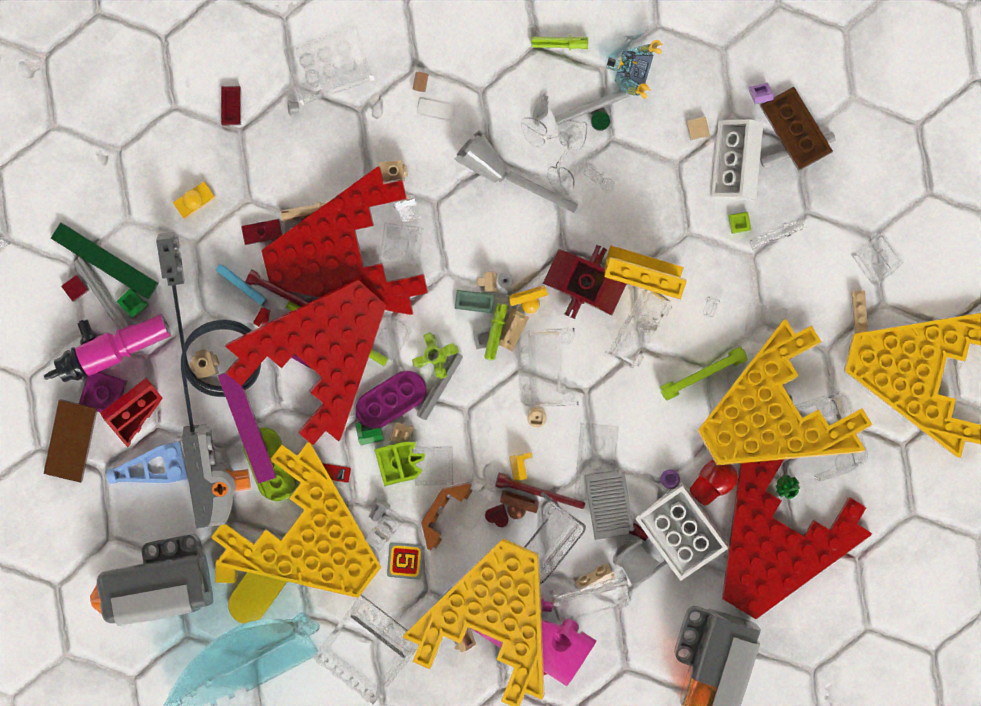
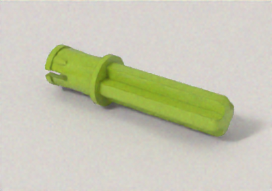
(560, 42)
(495, 332)

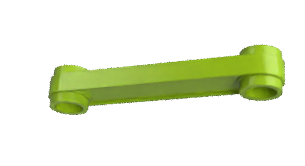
(736, 357)

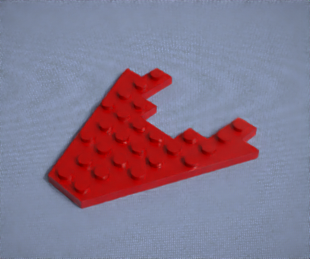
(326, 253)
(331, 338)
(772, 559)

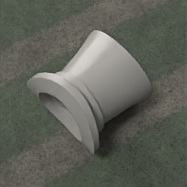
(634, 560)

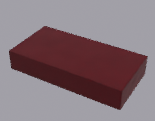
(230, 105)

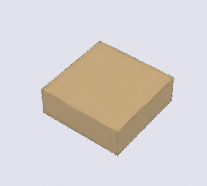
(698, 128)

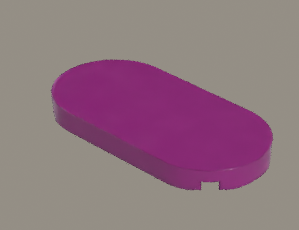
(390, 399)

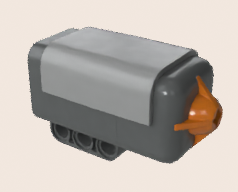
(158, 588)

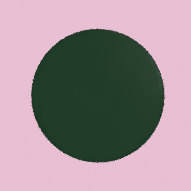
(600, 121)

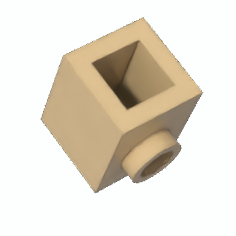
(393, 171)

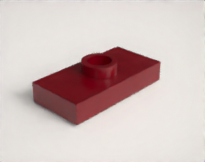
(261, 231)

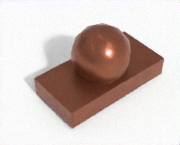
(518, 504)

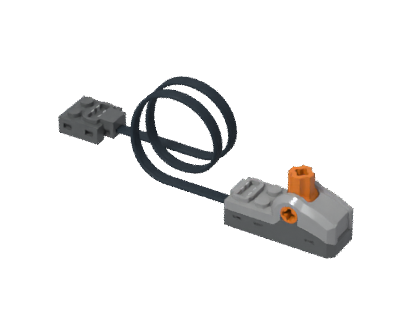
(210, 482)

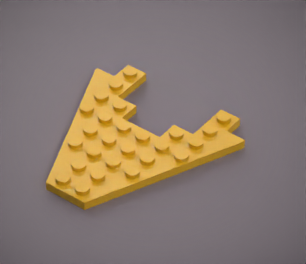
(906, 370)
(761, 421)
(322, 545)
(497, 600)

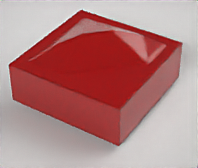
(262, 317)

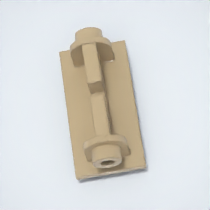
(513, 329)
(599, 574)

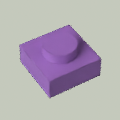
(761, 93)

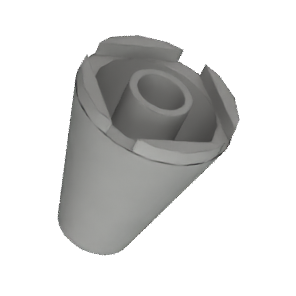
(482, 158)

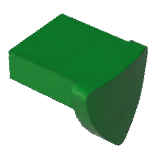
(132, 304)
(369, 436)

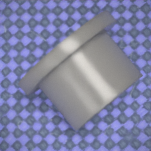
(293, 107)
(508, 277)

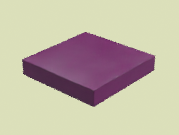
(102, 390)

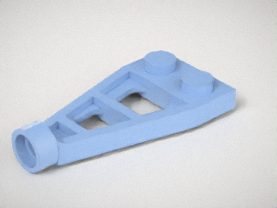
(173, 460)

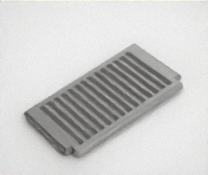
(609, 504)

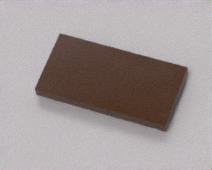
(796, 129)
(70, 440)

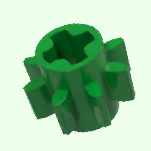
(787, 486)

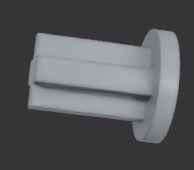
(378, 510)

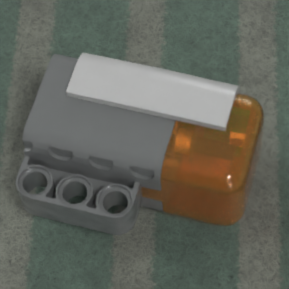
(718, 657)

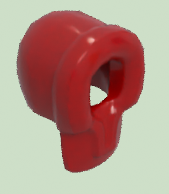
(713, 482)

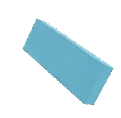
(238, 282)

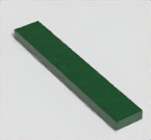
(104, 260)

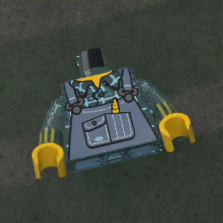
(634, 68)

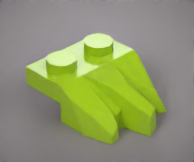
(398, 462)

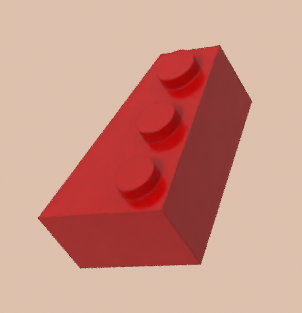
(131, 410)

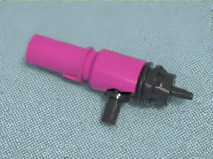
(108, 349)

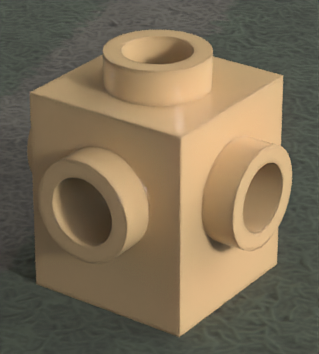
(210, 367)

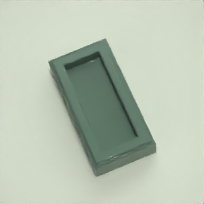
(474, 301)

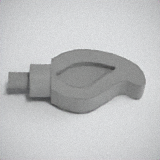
(541, 109)

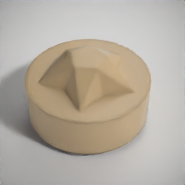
(537, 417)

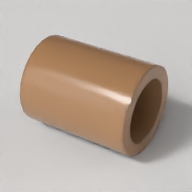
(420, 81)

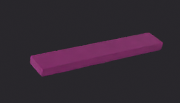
(248, 429)

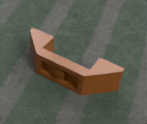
(432, 535)

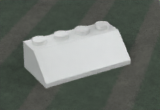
(737, 159)

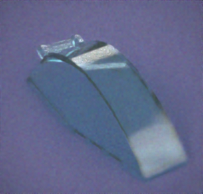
(244, 659)

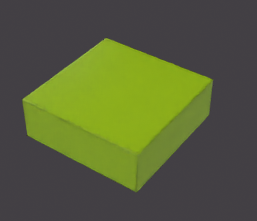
(739, 222)

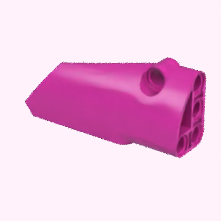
(562, 649)

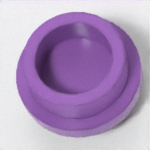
(670, 479)

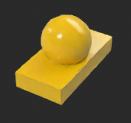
(194, 200)
(528, 299)

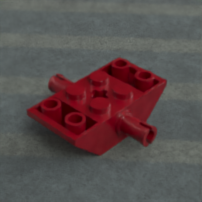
(566, 277)

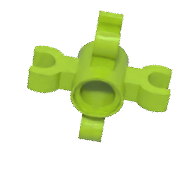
(427, 358)

